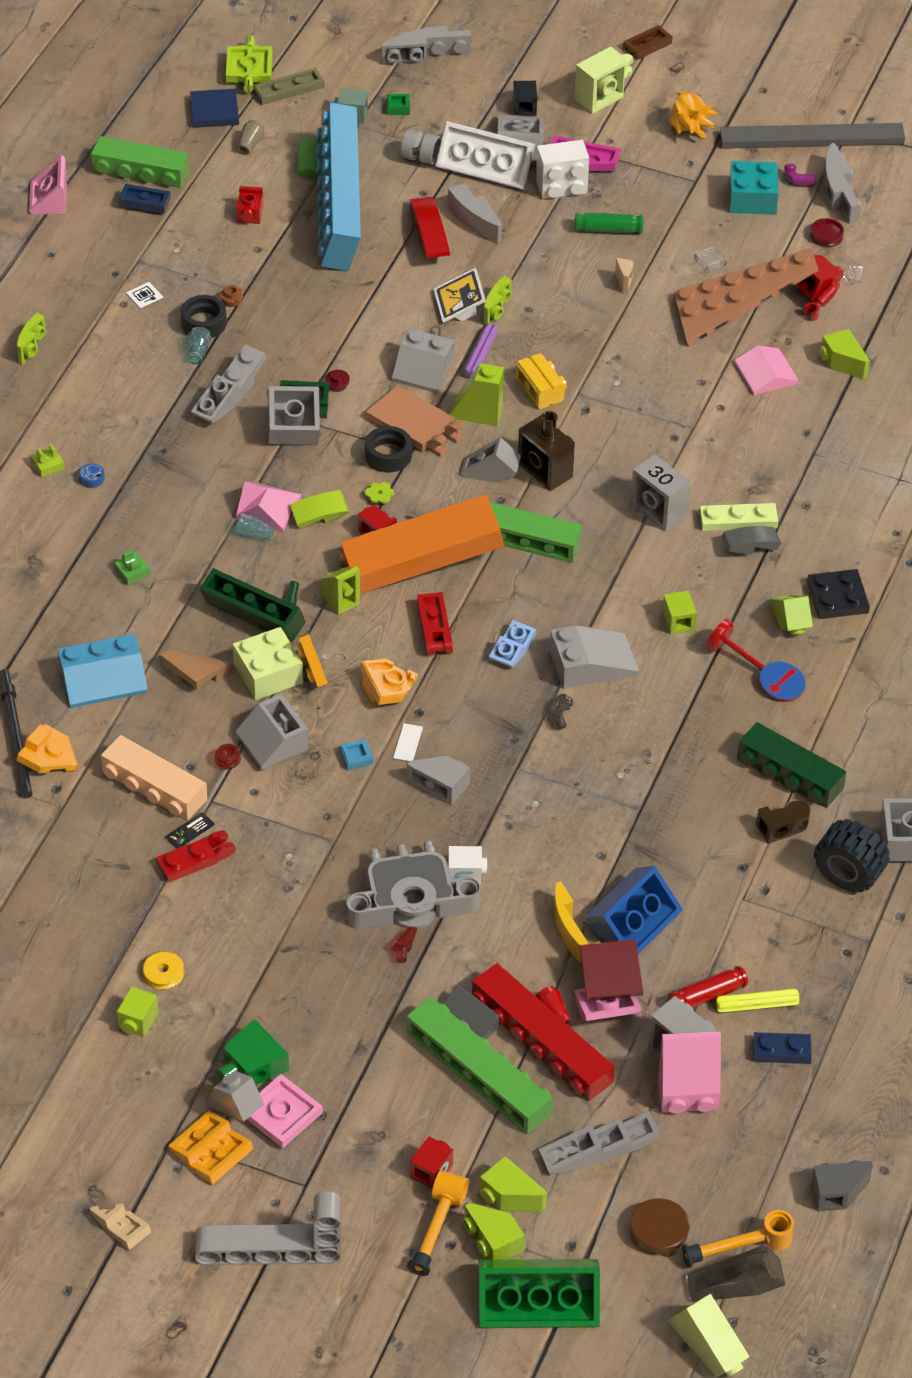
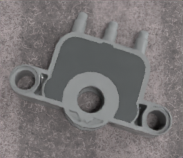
(411, 887)

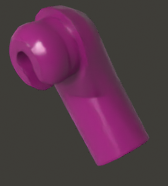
(796, 178)

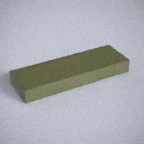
(288, 86)

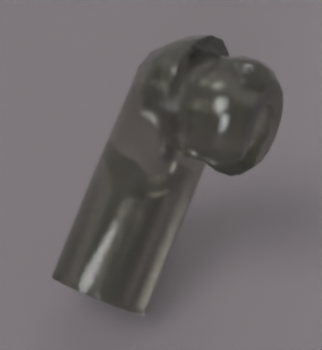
(556, 710)

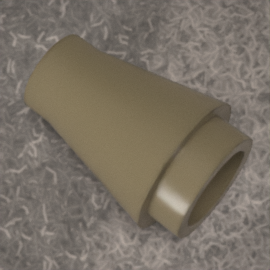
(250, 136)

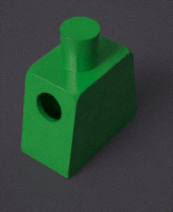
(254, 1054)

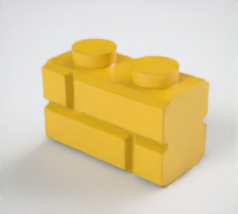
(541, 381)

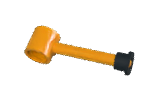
(449, 1191)
(774, 1240)

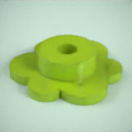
(379, 492)

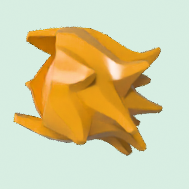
(690, 114)

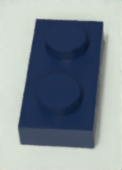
(144, 198)
(782, 1048)

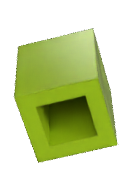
(679, 612)
(137, 1012)

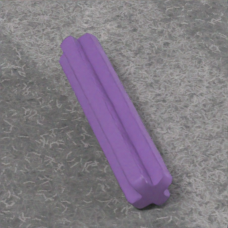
(480, 349)

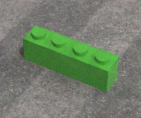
(140, 162)
(538, 533)

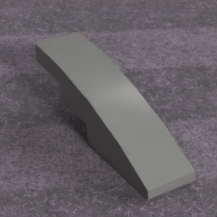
(599, 1145)

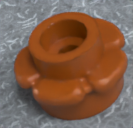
(231, 296)

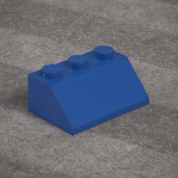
(635, 909)

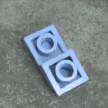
(513, 644)

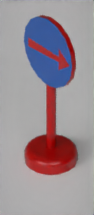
(776, 679)

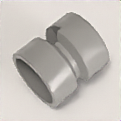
(420, 146)

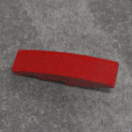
(429, 227)

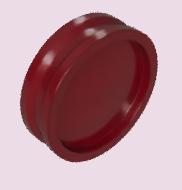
(827, 232)

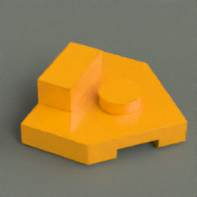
(386, 682)
(47, 750)

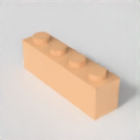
(154, 777)

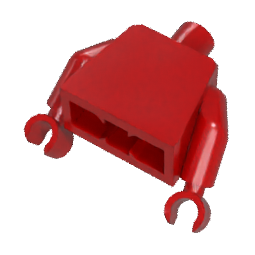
(820, 285)

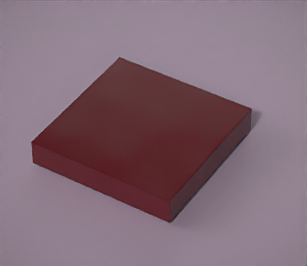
(611, 970)

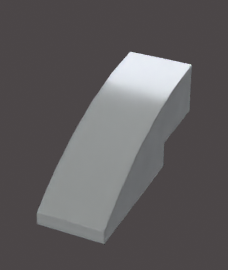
(475, 213)

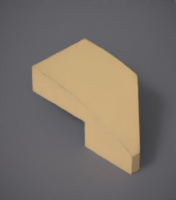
(121, 1224)

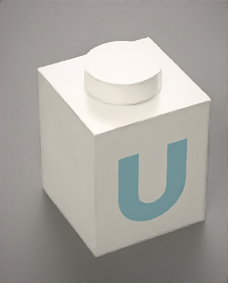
(466, 862)

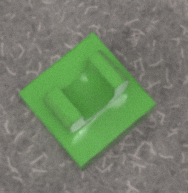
(131, 567)

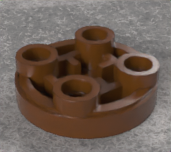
(659, 1226)

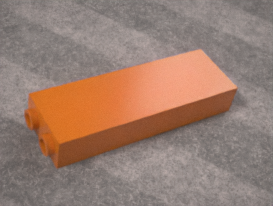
(423, 543)

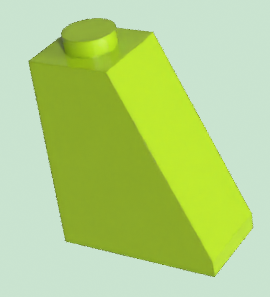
(481, 396)

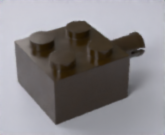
(546, 451)

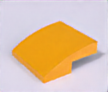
(210, 1147)

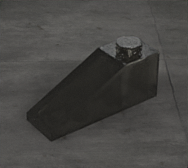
(737, 1276)

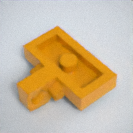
(310, 659)

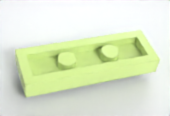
(737, 516)

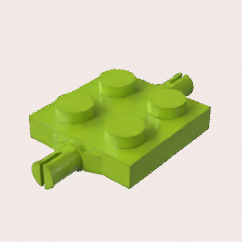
(249, 64)

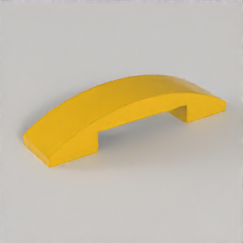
(565, 924)

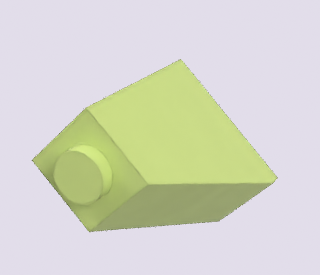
(710, 1337)

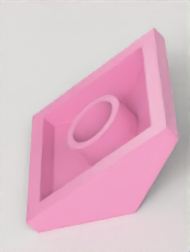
(765, 370)
(605, 1008)

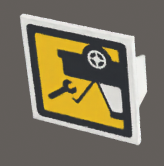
(460, 296)

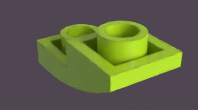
(496, 298)
(30, 334)
(318, 507)

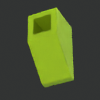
(495, 1232)

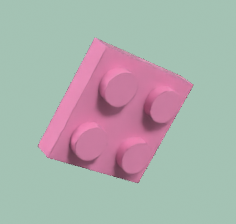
(285, 1111)

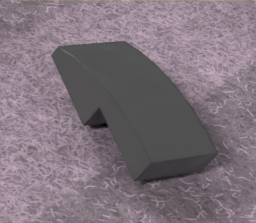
(747, 538)

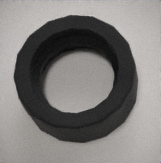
(202, 304)
(387, 462)

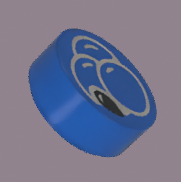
(91, 475)

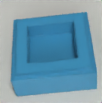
(356, 754)

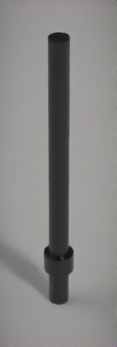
(8, 695)

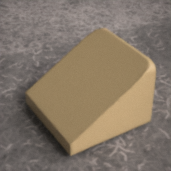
(624, 273)

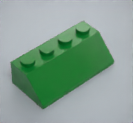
(539, 1293)

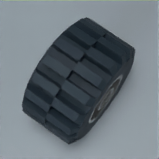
(851, 855)

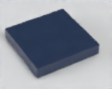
(214, 108)

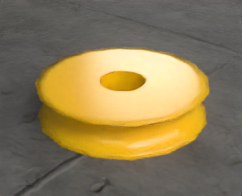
(160, 960)

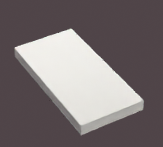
(485, 155)

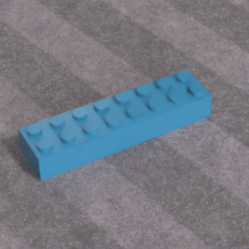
(338, 186)

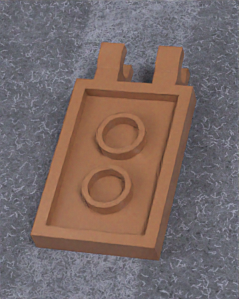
(418, 418)

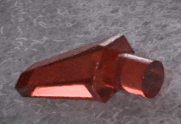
(404, 944)

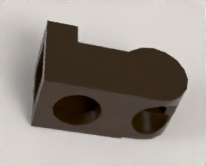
(784, 821)

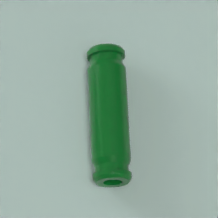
(609, 222)

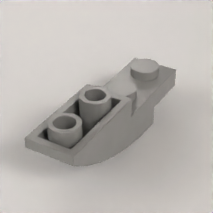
(420, 43)
(838, 186)
(229, 389)

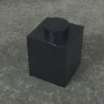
(525, 98)

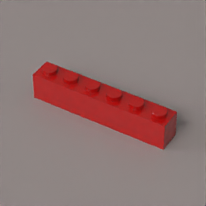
(544, 1032)

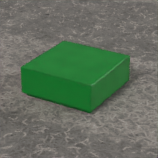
(398, 104)

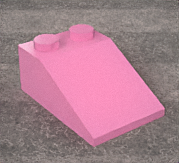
(690, 1072)

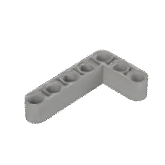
(275, 1243)

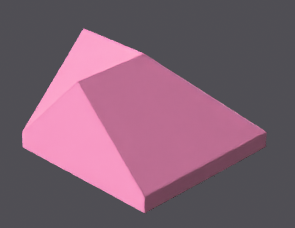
(267, 504)

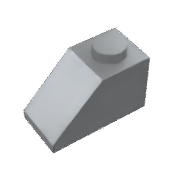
(492, 462)
(440, 777)
(236, 1096)

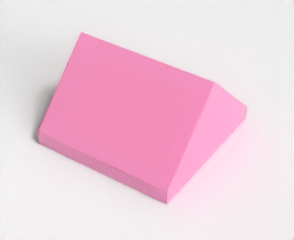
(49, 189)

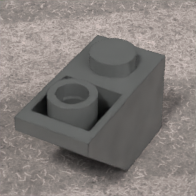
(839, 1184)

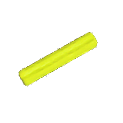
(757, 1000)

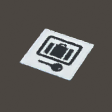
(144, 295)

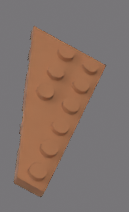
(736, 293)

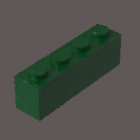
(252, 604)
(791, 764)

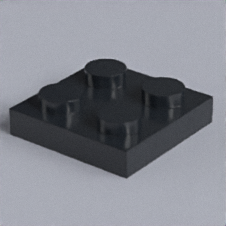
(838, 594)

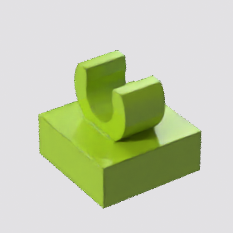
(47, 461)

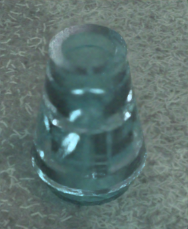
(198, 343)
(253, 527)

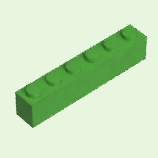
(479, 1065)

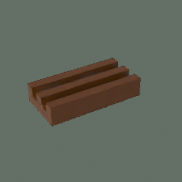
(650, 44)

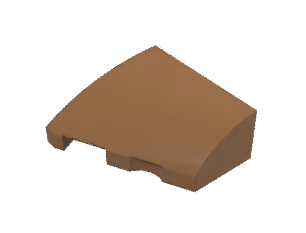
(193, 667)

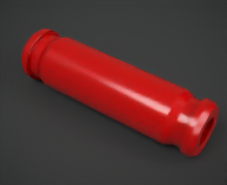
(712, 987)

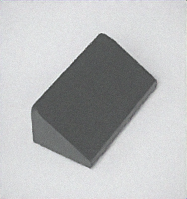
(475, 1013)

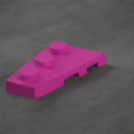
(600, 156)

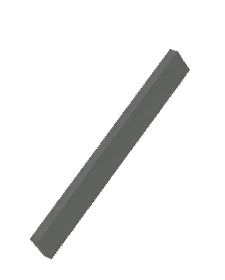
(812, 135)

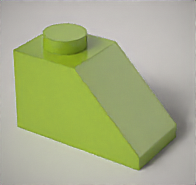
(844, 354)
(342, 588)
(792, 612)
(511, 1188)

